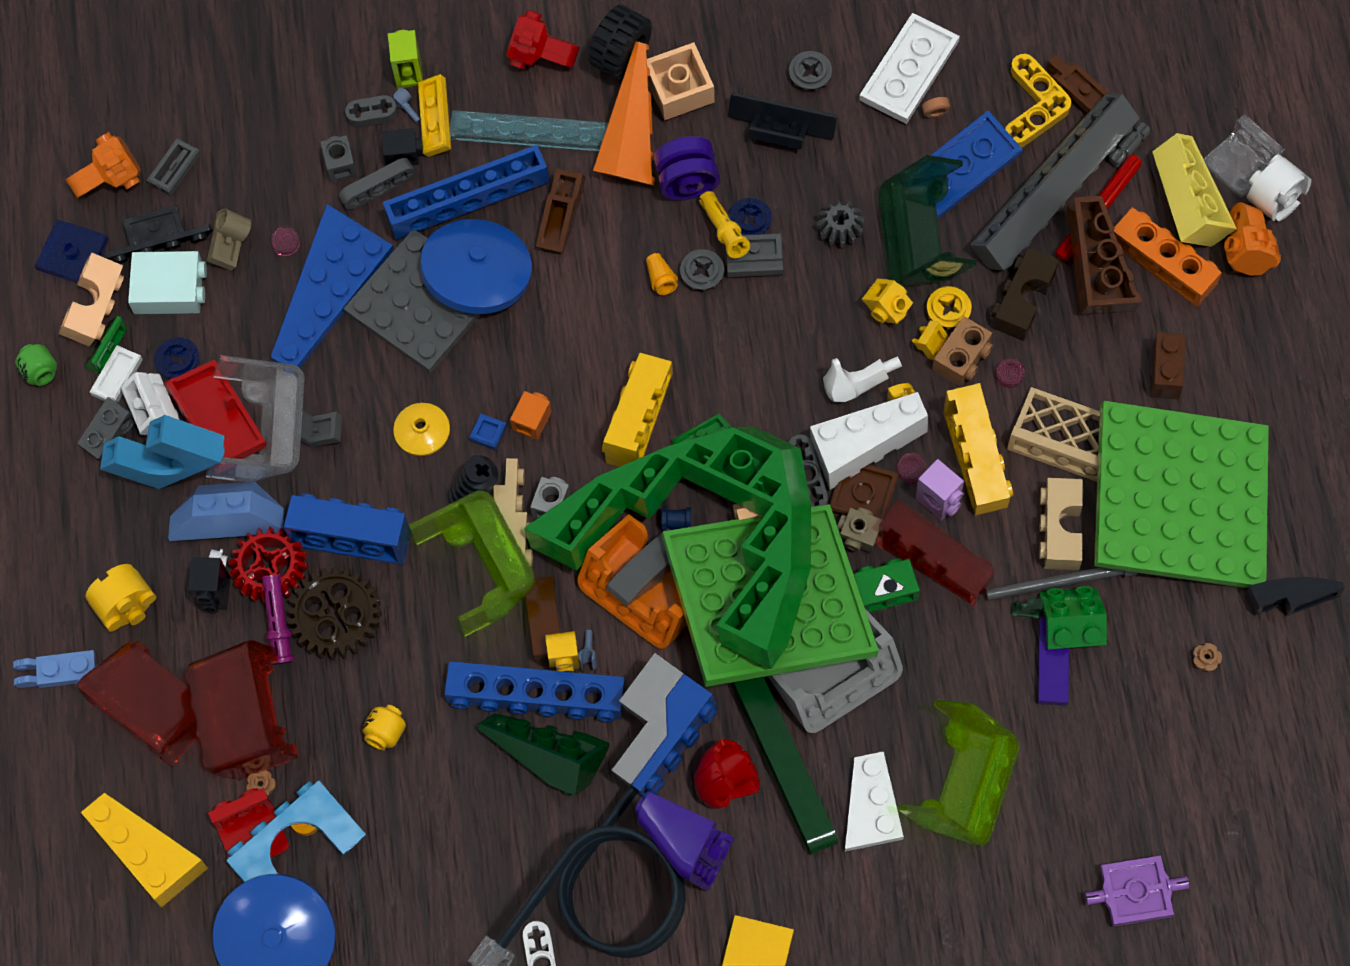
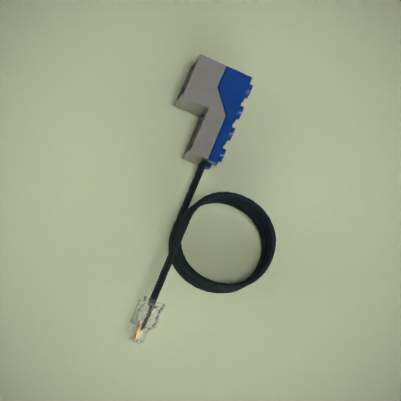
(673, 714)

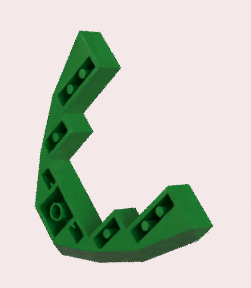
(738, 465)

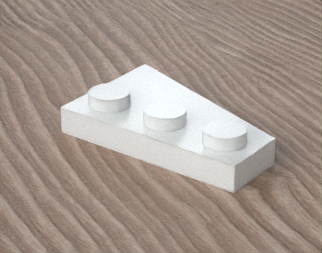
(872, 806)

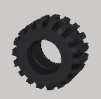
(616, 38)

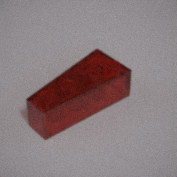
(934, 553)

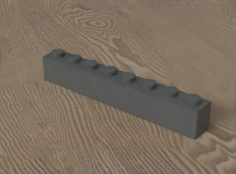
(1055, 182)

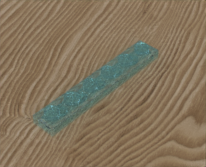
(527, 130)

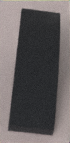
(1292, 594)

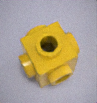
(887, 301)

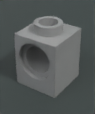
(547, 487)

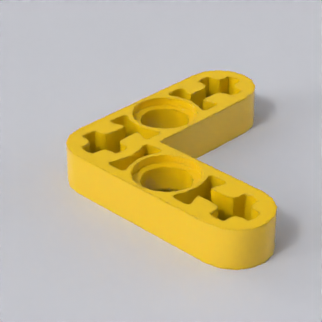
(1044, 99)

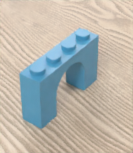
(170, 454)
(313, 808)

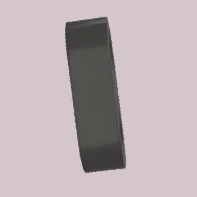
(371, 111)

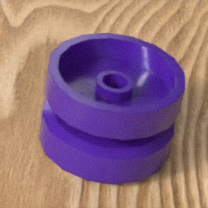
(686, 168)

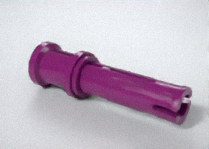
(278, 633)

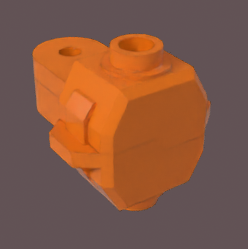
(110, 164)
(1251, 246)

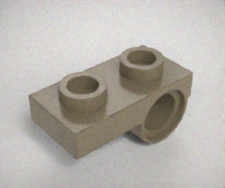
(226, 239)

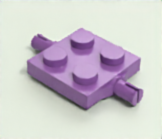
(1137, 891)

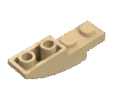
(512, 505)

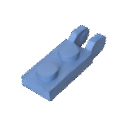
(55, 669)

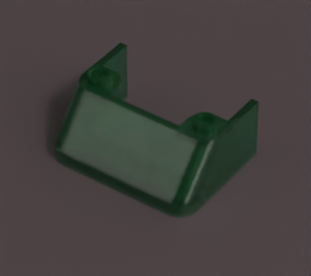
(912, 223)

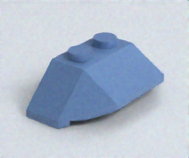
(225, 512)

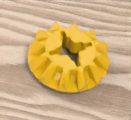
(946, 296)

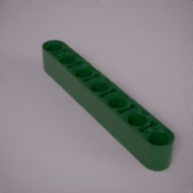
(785, 764)

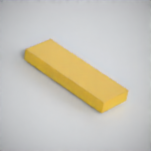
(434, 115)

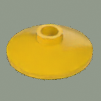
(425, 440)

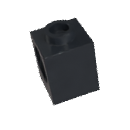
(401, 144)

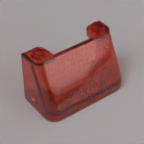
(143, 700)

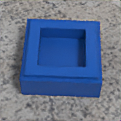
(488, 432)

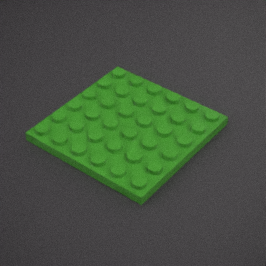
(1181, 495)
(713, 572)

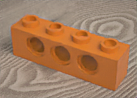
(1169, 270)

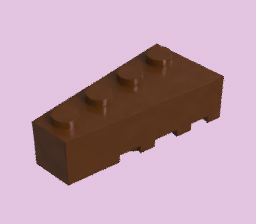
(1098, 260)

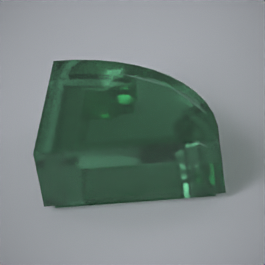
(1030, 609)

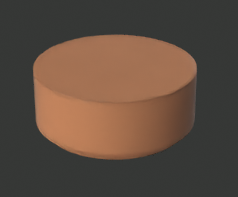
(936, 107)

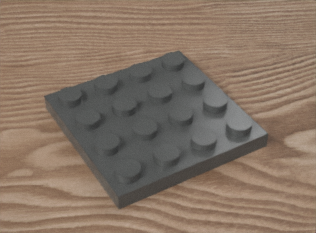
(404, 312)

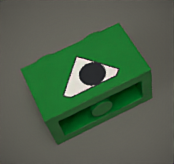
(887, 585)

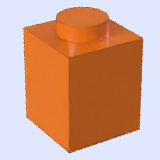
(531, 415)

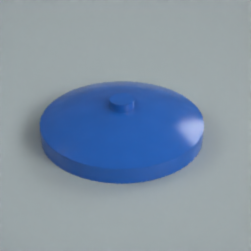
(475, 266)
(274, 924)

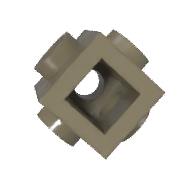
(866, 535)

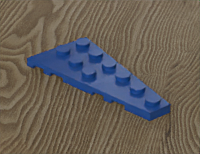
(335, 270)

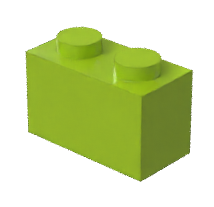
(405, 58)

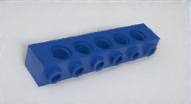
(466, 192)
(464, 675)

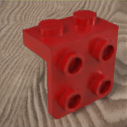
(238, 818)

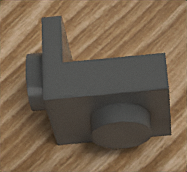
(321, 428)

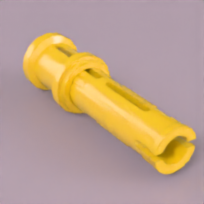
(727, 230)

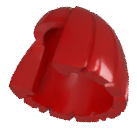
(725, 774)

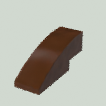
(560, 210)
(542, 615)

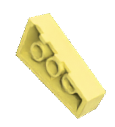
(1192, 193)

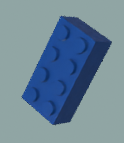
(348, 529)

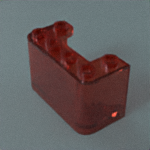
(237, 711)

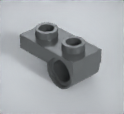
(109, 422)

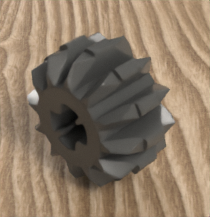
(837, 214)

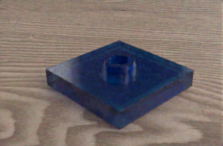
(69, 249)

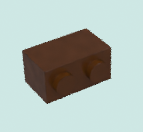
(1167, 365)

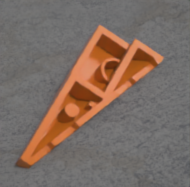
(626, 142)

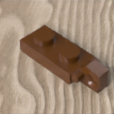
(1076, 83)

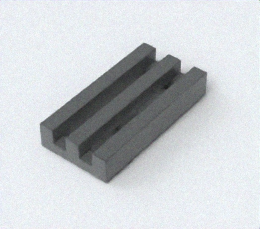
(182, 171)

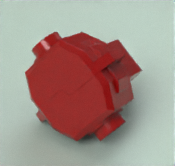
(532, 41)

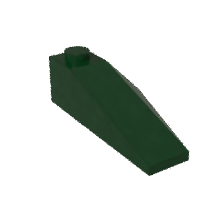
(555, 757)

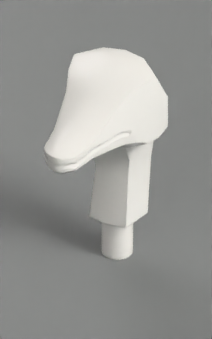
(846, 385)

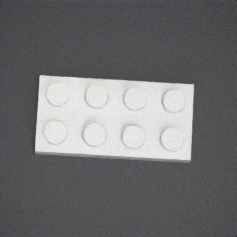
(909, 68)

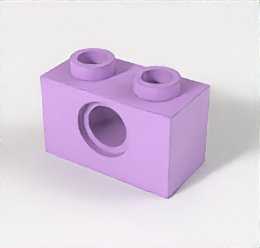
(940, 490)

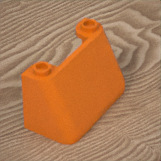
(655, 614)

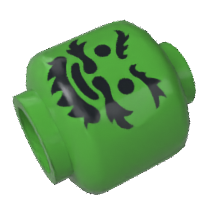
(36, 364)

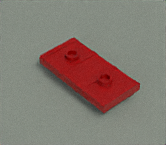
(216, 407)

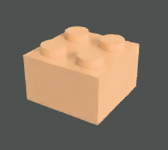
(680, 81)

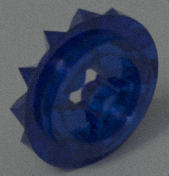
(751, 207)
(176, 346)

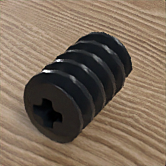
(476, 475)

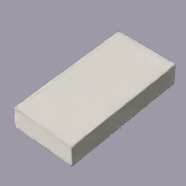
(115, 373)

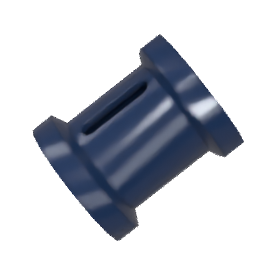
(676, 518)

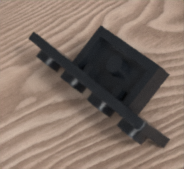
(781, 122)
(155, 229)

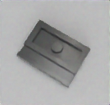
(761, 259)

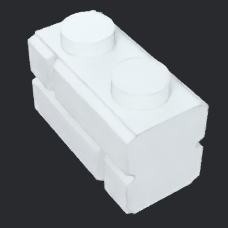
(147, 399)

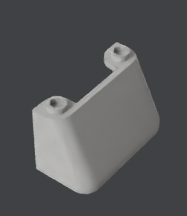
(831, 691)

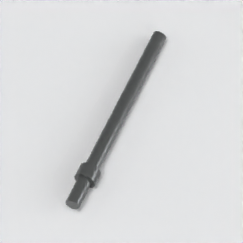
(1054, 581)

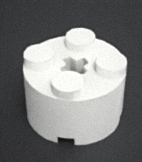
(1277, 188)

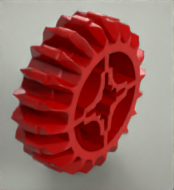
(278, 559)

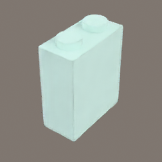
(166, 282)

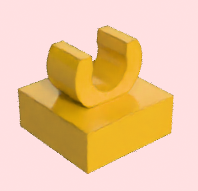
(931, 340)

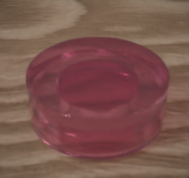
(285, 241)
(1010, 373)
(911, 467)

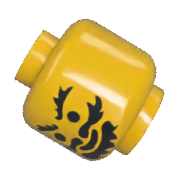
(383, 727)

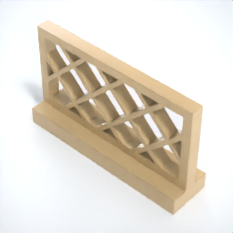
(1061, 454)

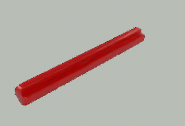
(1109, 194)

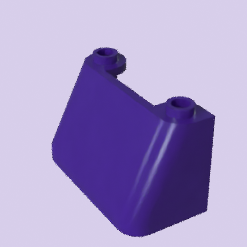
(684, 839)

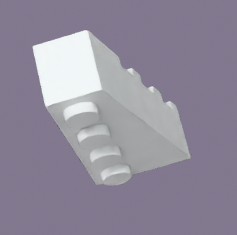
(866, 436)

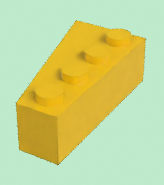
(637, 410)
(977, 449)
(149, 854)

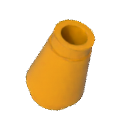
(661, 275)

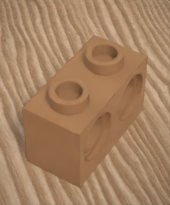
(958, 350)

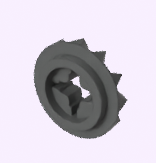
(810, 60)
(703, 258)

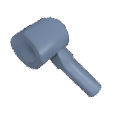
(401, 98)
(587, 654)

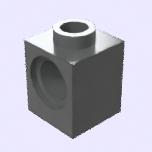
(338, 168)

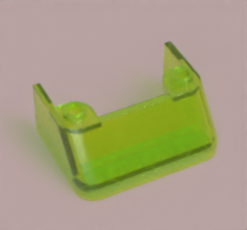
(480, 521)
(975, 779)

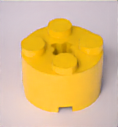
(120, 597)

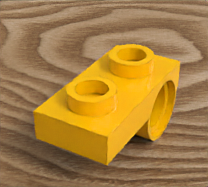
(562, 652)

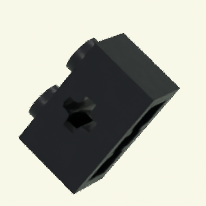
(209, 584)

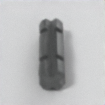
(1129, 144)

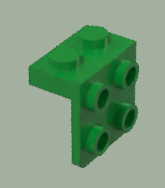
(1074, 618)

